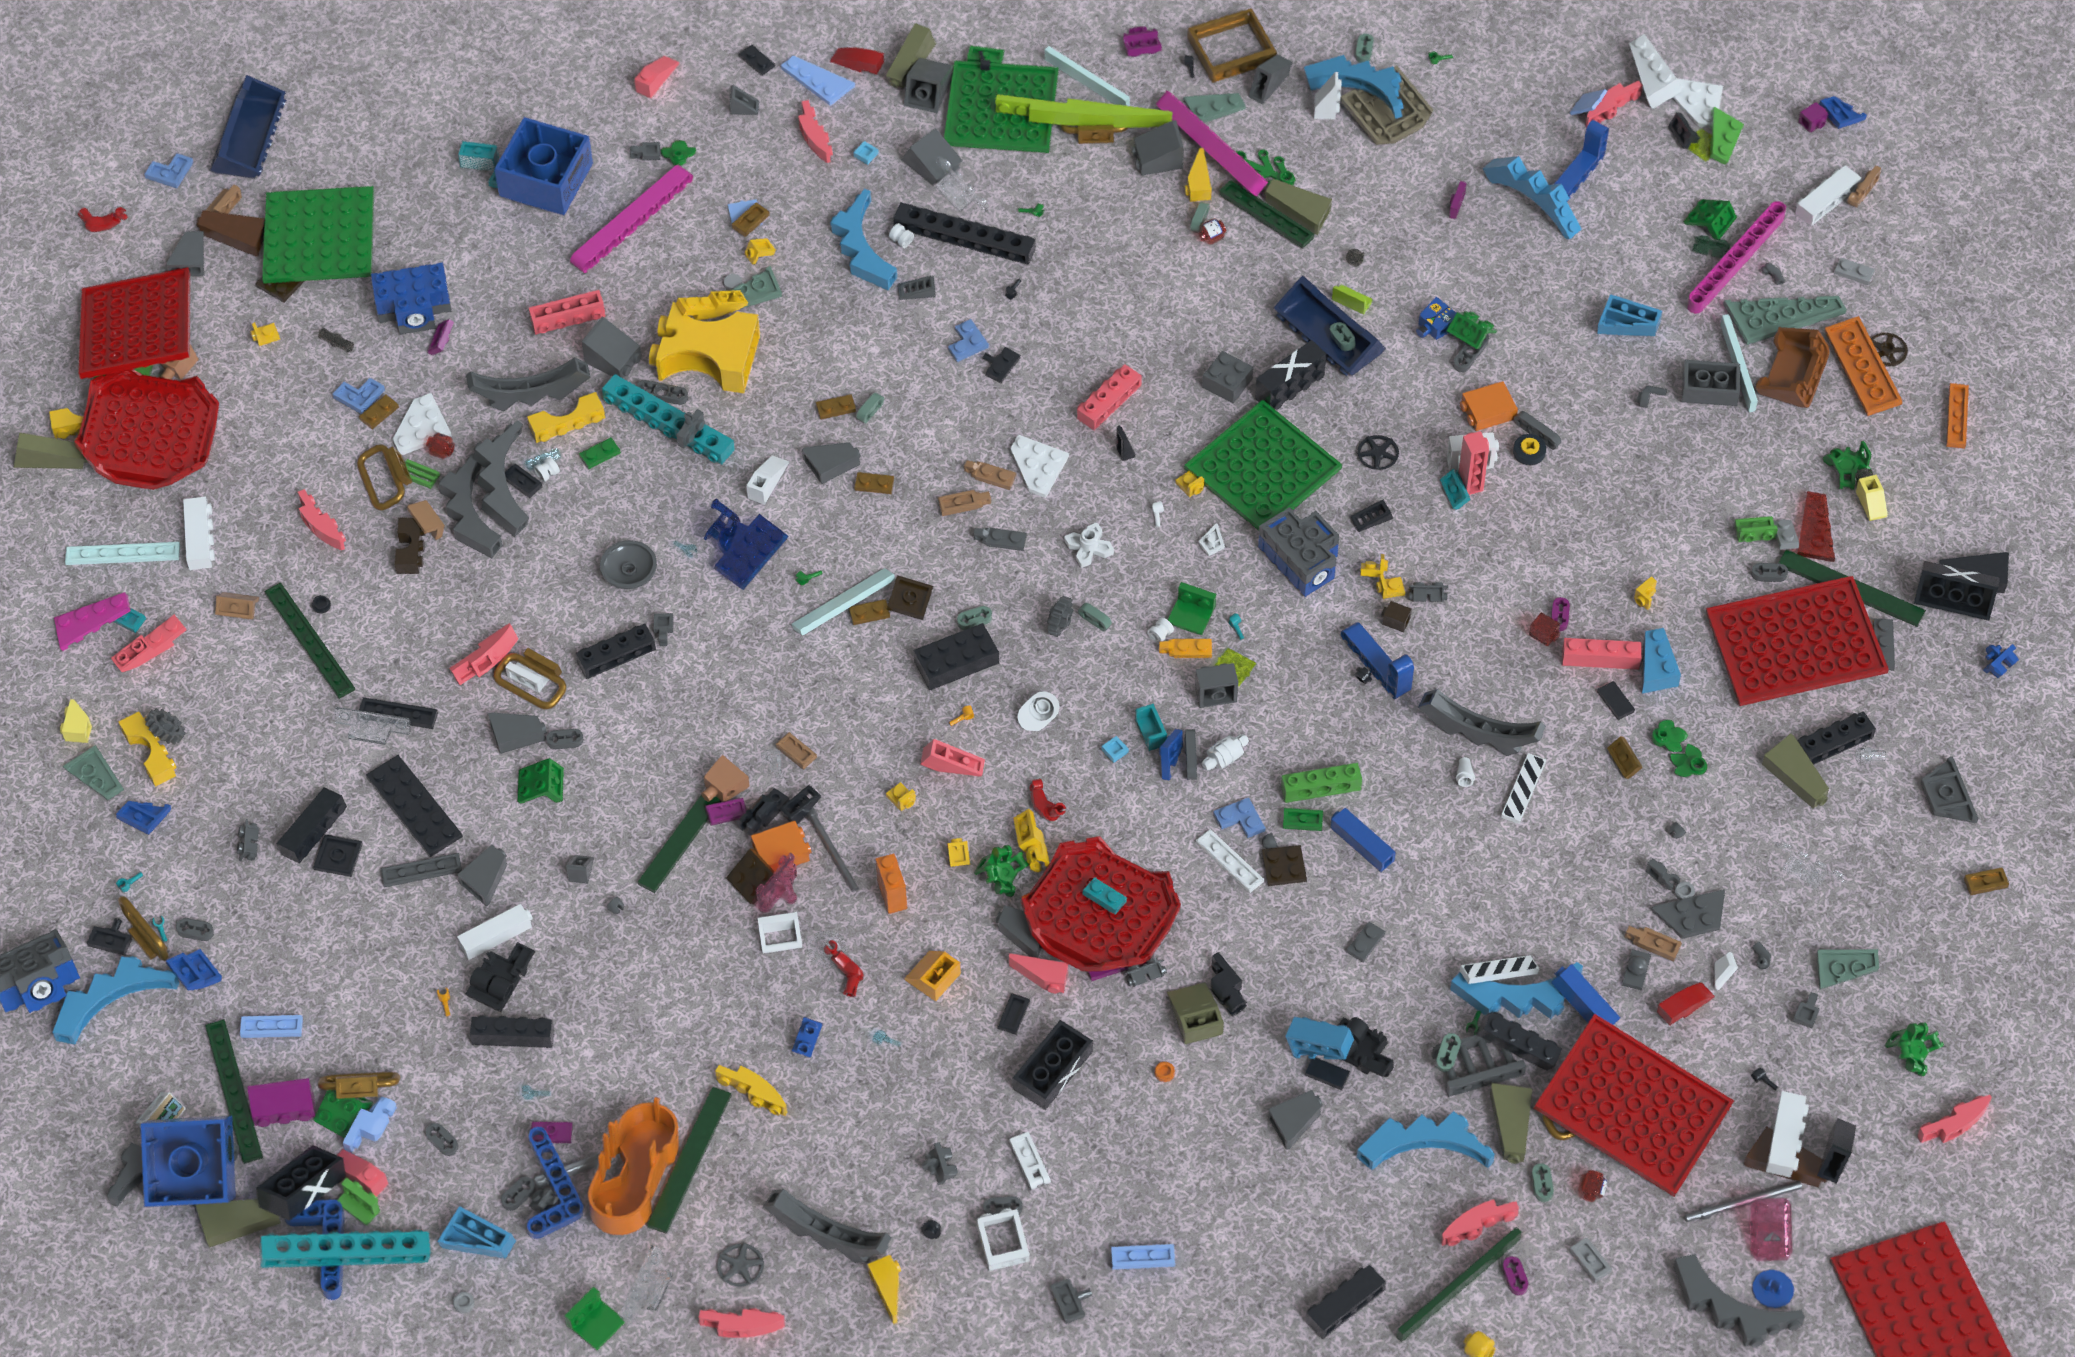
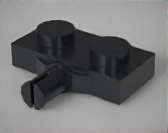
(1001, 364)
(110, 939)

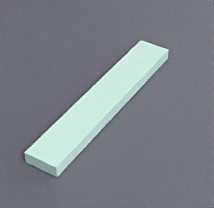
(1086, 77)
(1737, 357)
(122, 553)
(843, 601)

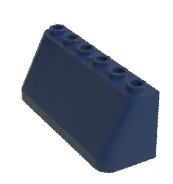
(249, 129)
(1314, 314)

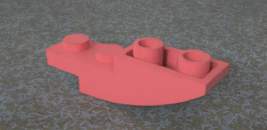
(1615, 97)
(814, 134)
(320, 524)
(148, 647)
(487, 656)
(1961, 1119)
(1471, 1222)
(750, 1324)

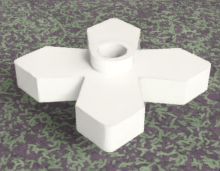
(1088, 544)

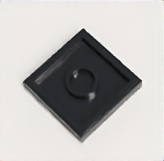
(338, 855)

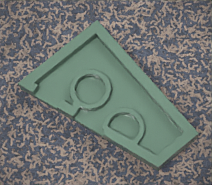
(1214, 106)
(760, 288)
(95, 773)
(1845, 965)

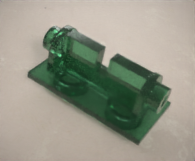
(1704, 243)

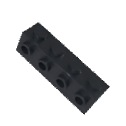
(615, 651)
(1837, 737)
(311, 825)
(512, 1031)
(1519, 1041)
(1345, 1301)

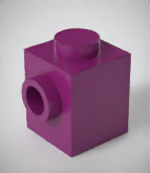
(1813, 117)

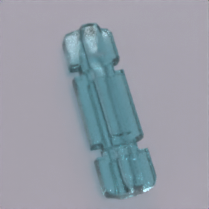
(554, 454)

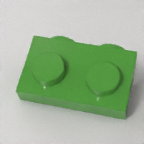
(1755, 529)
(358, 1202)

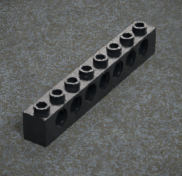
(965, 233)

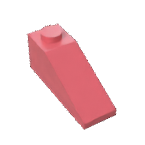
(654, 75)
(950, 759)
(1045, 973)
(364, 1173)

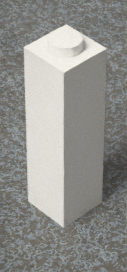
(495, 931)

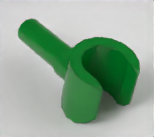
(1434, 58)
(1036, 211)
(802, 578)
(1474, 1023)

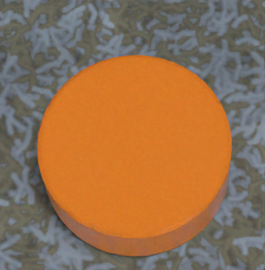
(1164, 1071)

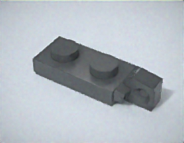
(1001, 538)

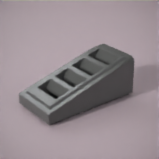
(922, 293)

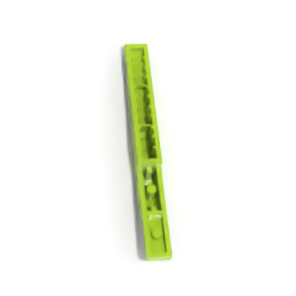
(1082, 112)

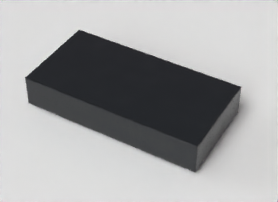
(1615, 700)
(1013, 1014)
(1327, 1073)

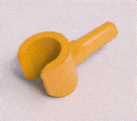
(967, 715)
(444, 999)

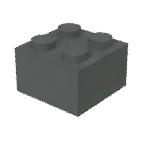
(1227, 377)
(1216, 685)

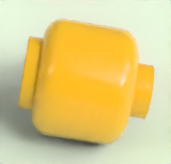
(1479, 1345)

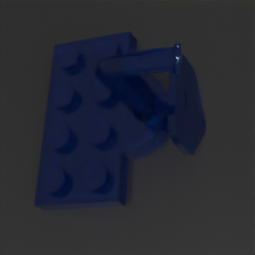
(744, 546)

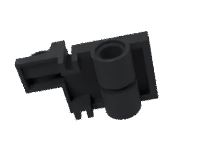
(498, 977)
(1367, 1048)

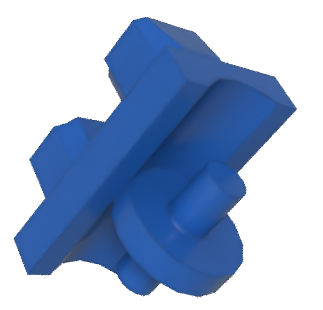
(2006, 655)
(807, 1037)

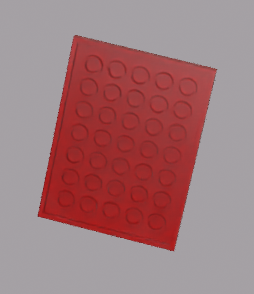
(135, 323)
(1796, 641)
(1634, 1105)
(1918, 1297)

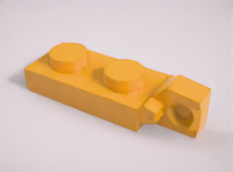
(1187, 648)

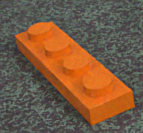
(1957, 415)

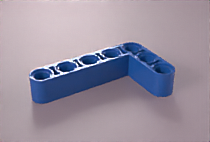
(1587, 160)
(1394, 675)
(556, 1184)
(329, 1223)

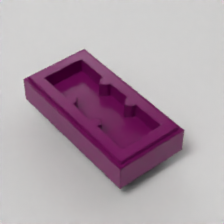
(1457, 199)
(440, 337)
(725, 811)
(557, 1131)

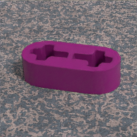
(1564, 614)
(1519, 1273)

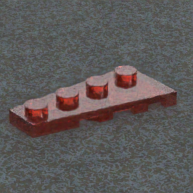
(1815, 532)

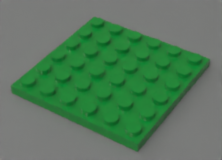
(972, 106)
(318, 234)
(1263, 465)

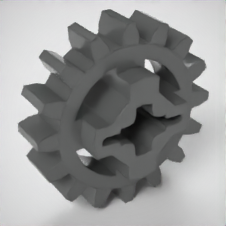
(1060, 616)
(165, 726)

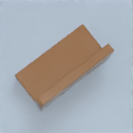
(226, 200)
(426, 518)
(236, 605)

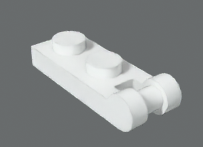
(1029, 1160)

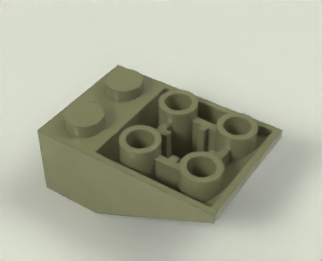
(1196, 1013)

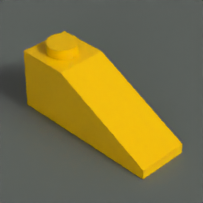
(1198, 184)
(885, 1277)

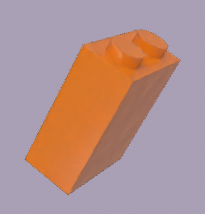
(1488, 406)
(781, 841)
(891, 883)

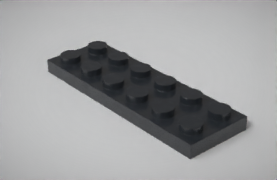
(414, 805)

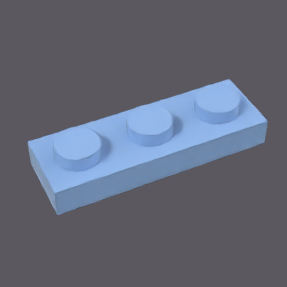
(271, 1026)
(1143, 1256)

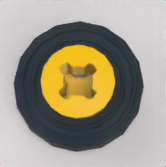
(1534, 454)

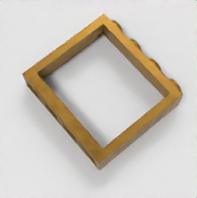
(1238, 65)

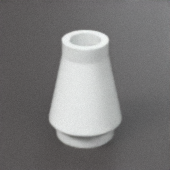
(1465, 774)

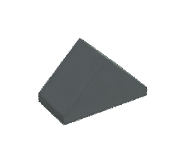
(742, 103)
(579, 869)

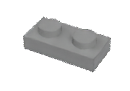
(1854, 271)
(1786, 535)
(1590, 1259)

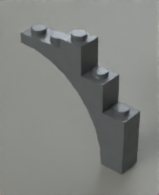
(530, 389)
(498, 501)
(469, 528)
(1480, 729)
(132, 1173)
(804, 1221)
(1726, 1311)

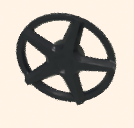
(1378, 452)

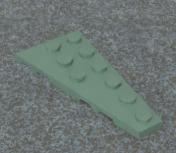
(1763, 317)

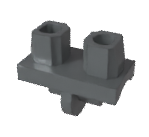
(937, 1164)

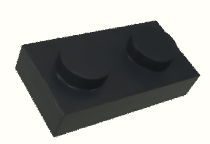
(757, 60)
(522, 480)

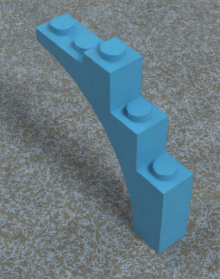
(1361, 76)
(1551, 198)
(864, 260)
(104, 989)
(1517, 999)
(1423, 1133)

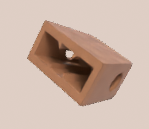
(179, 367)
(724, 781)

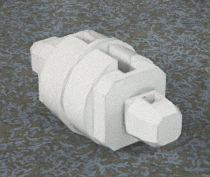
(1225, 752)

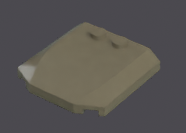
(1378, 118)

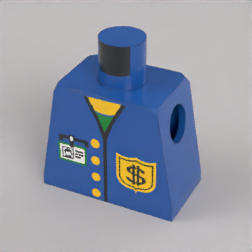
(1435, 319)

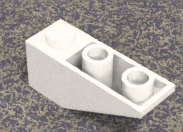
(1328, 99)
(765, 479)

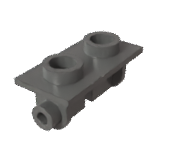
(1435, 591)
(245, 847)
(1137, 973)

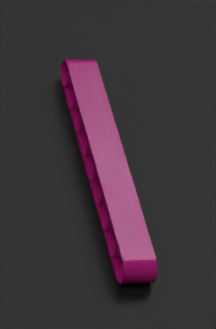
(1212, 143)
(630, 218)
(1736, 257)

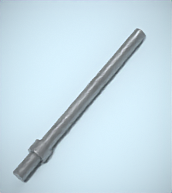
(813, 817)
(1706, 1212)

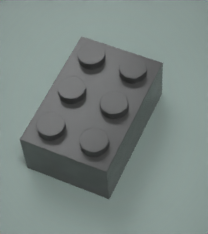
(1711, 382)

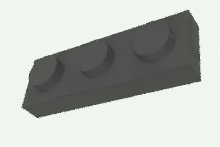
(1885, 635)

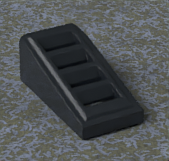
(1123, 445)
(1380, 505)
(790, 809)

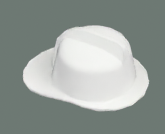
(1038, 711)

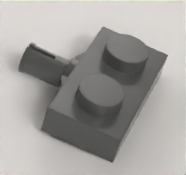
(691, 426)
(1069, 1300)

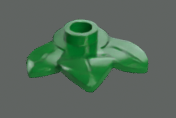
(678, 152)
(1669, 736)
(1686, 762)

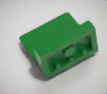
(1714, 214)
(1470, 328)
(1192, 608)
(541, 780)
(340, 1113)
(593, 1319)

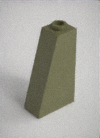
(917, 45)
(1298, 204)
(47, 452)
(1796, 771)
(1511, 1114)
(233, 1220)

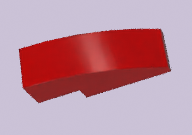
(859, 59)
(1684, 1003)

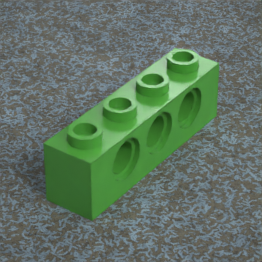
(1321, 782)

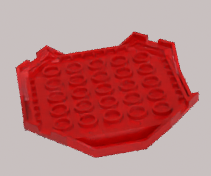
(147, 428)
(1084, 931)

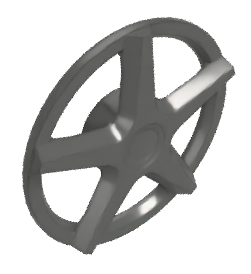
(740, 1264)

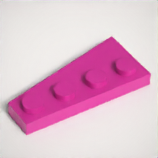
(82, 621)

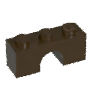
(409, 559)

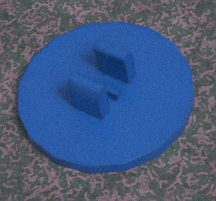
(1773, 1289)

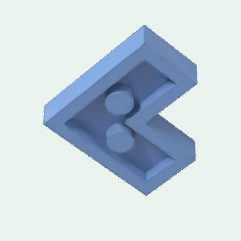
(172, 174)
(971, 342)
(359, 399)
(1243, 813)

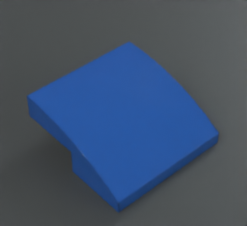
(194, 970)

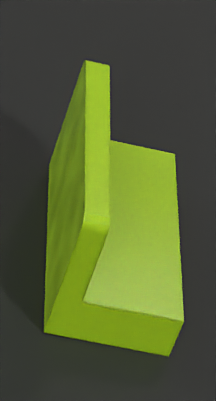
(1351, 298)

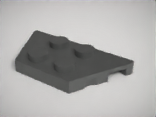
(1948, 793)
(1694, 914)

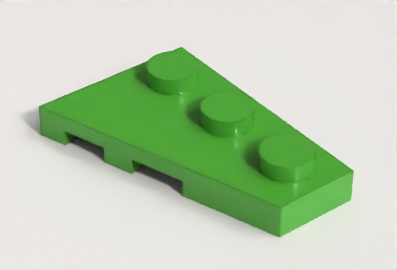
(1724, 135)

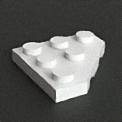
(1698, 100)
(419, 423)
(1038, 464)

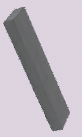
(421, 870)

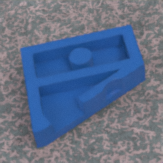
(1841, 113)
(1170, 752)
(142, 815)

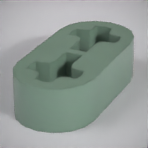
(1367, 48)
(1200, 216)
(1340, 337)
(870, 407)
(1095, 616)
(974, 617)
(1443, 1051)
(1538, 1183)

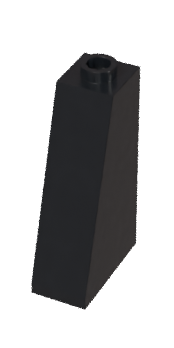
(1988, 564)
(1837, 1150)

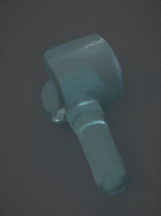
(686, 548)
(881, 1036)
(532, 1094)

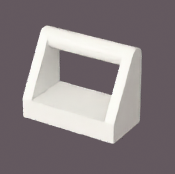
(779, 923)

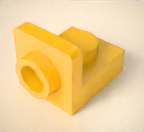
(759, 248)
(264, 334)
(1190, 484)
(1372, 569)
(1390, 587)
(1645, 592)
(901, 796)
(958, 852)

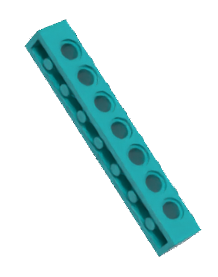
(665, 418)
(336, 1256)

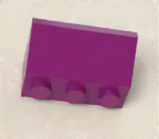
(282, 1102)

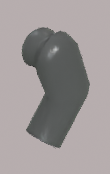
(1776, 272)
(1764, 955)

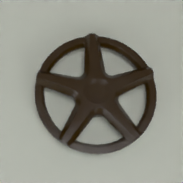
(1888, 349)

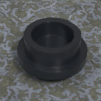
(321, 604)
(1363, 675)
(931, 1229)

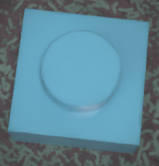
(866, 152)
(1115, 749)

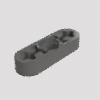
(1470, 358)
(669, 388)
(1537, 428)
(1191, 763)

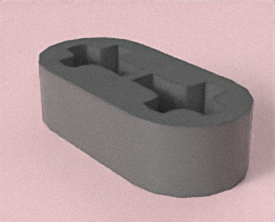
(1769, 572)
(565, 739)
(196, 927)
(439, 1142)
(522, 1195)
(1002, 1203)

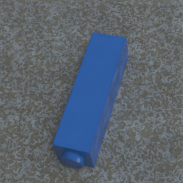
(1362, 839)
(1583, 995)

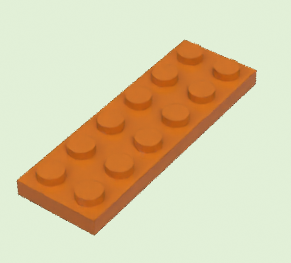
(1863, 366)

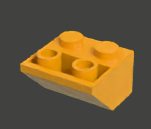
(934, 974)

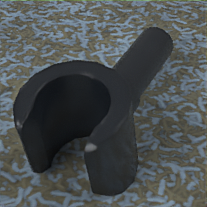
(1189, 61)
(985, 64)
(1011, 292)
(1760, 1074)

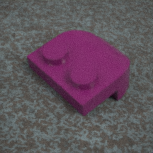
(1141, 41)

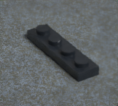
(418, 715)

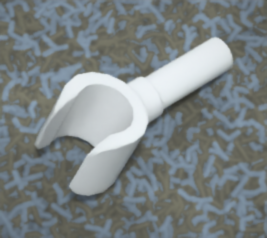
(1157, 507)

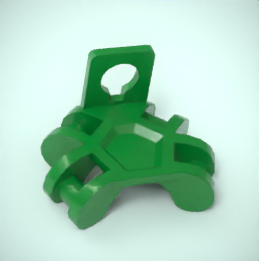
(1848, 463)
(1001, 872)
(1914, 1048)

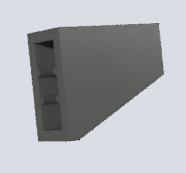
(1269, 78)
(189, 254)
(831, 460)
(516, 730)
(484, 874)
(1014, 926)
(1294, 1117)

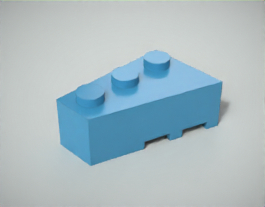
(1628, 318)
(1659, 663)
(1318, 1039)
(476, 1236)

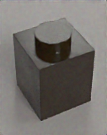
(1396, 616)

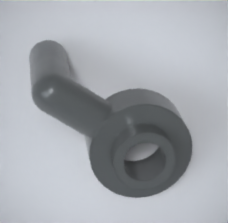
(1644, 396)

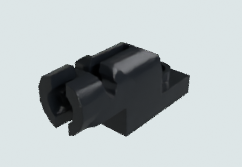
(762, 811)
(1227, 985)

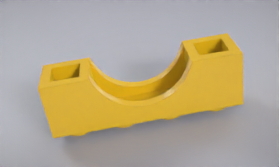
(65, 423)
(545, 426)
(157, 765)

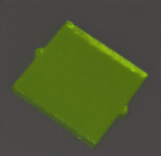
(1702, 148)
(1242, 665)

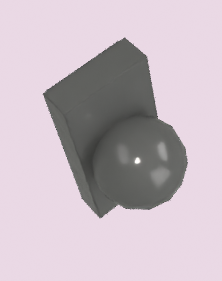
(1636, 970)

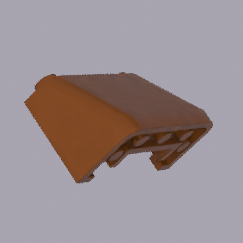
(1796, 366)

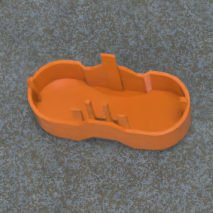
(647, 1144)

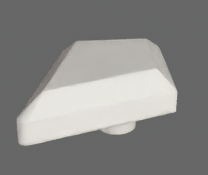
(1212, 541)
(1724, 969)

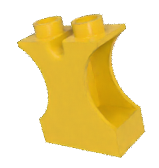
(715, 348)

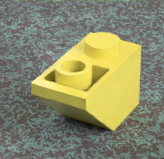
(1872, 497)
(76, 724)

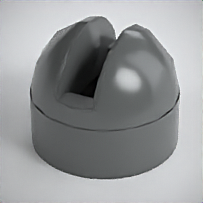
(1678, 829)
(1269, 841)
(612, 906)

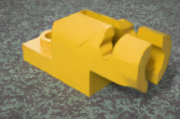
(1031, 840)

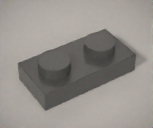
(1365, 942)

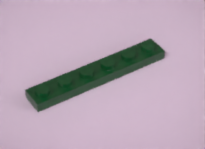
(1266, 214)

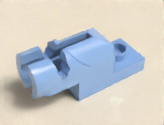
(370, 1123)

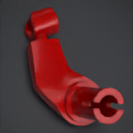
(104, 223)
(1041, 805)
(847, 967)

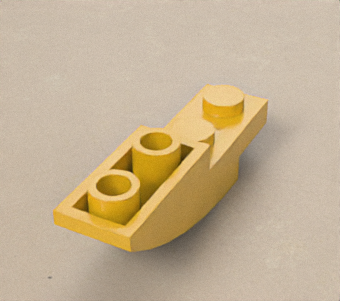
(713, 306)
(758, 1089)

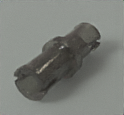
(336, 340)

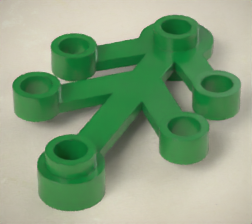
(1267, 170)

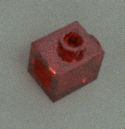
(1544, 629)

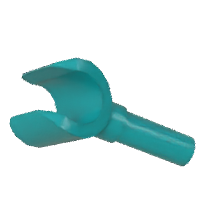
(1233, 621)
(126, 887)
(160, 928)

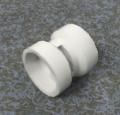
(902, 236)
(546, 469)
(1160, 630)

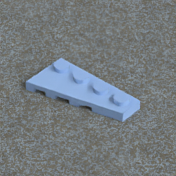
(818, 80)

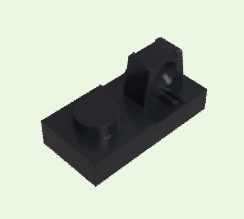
(1683, 131)

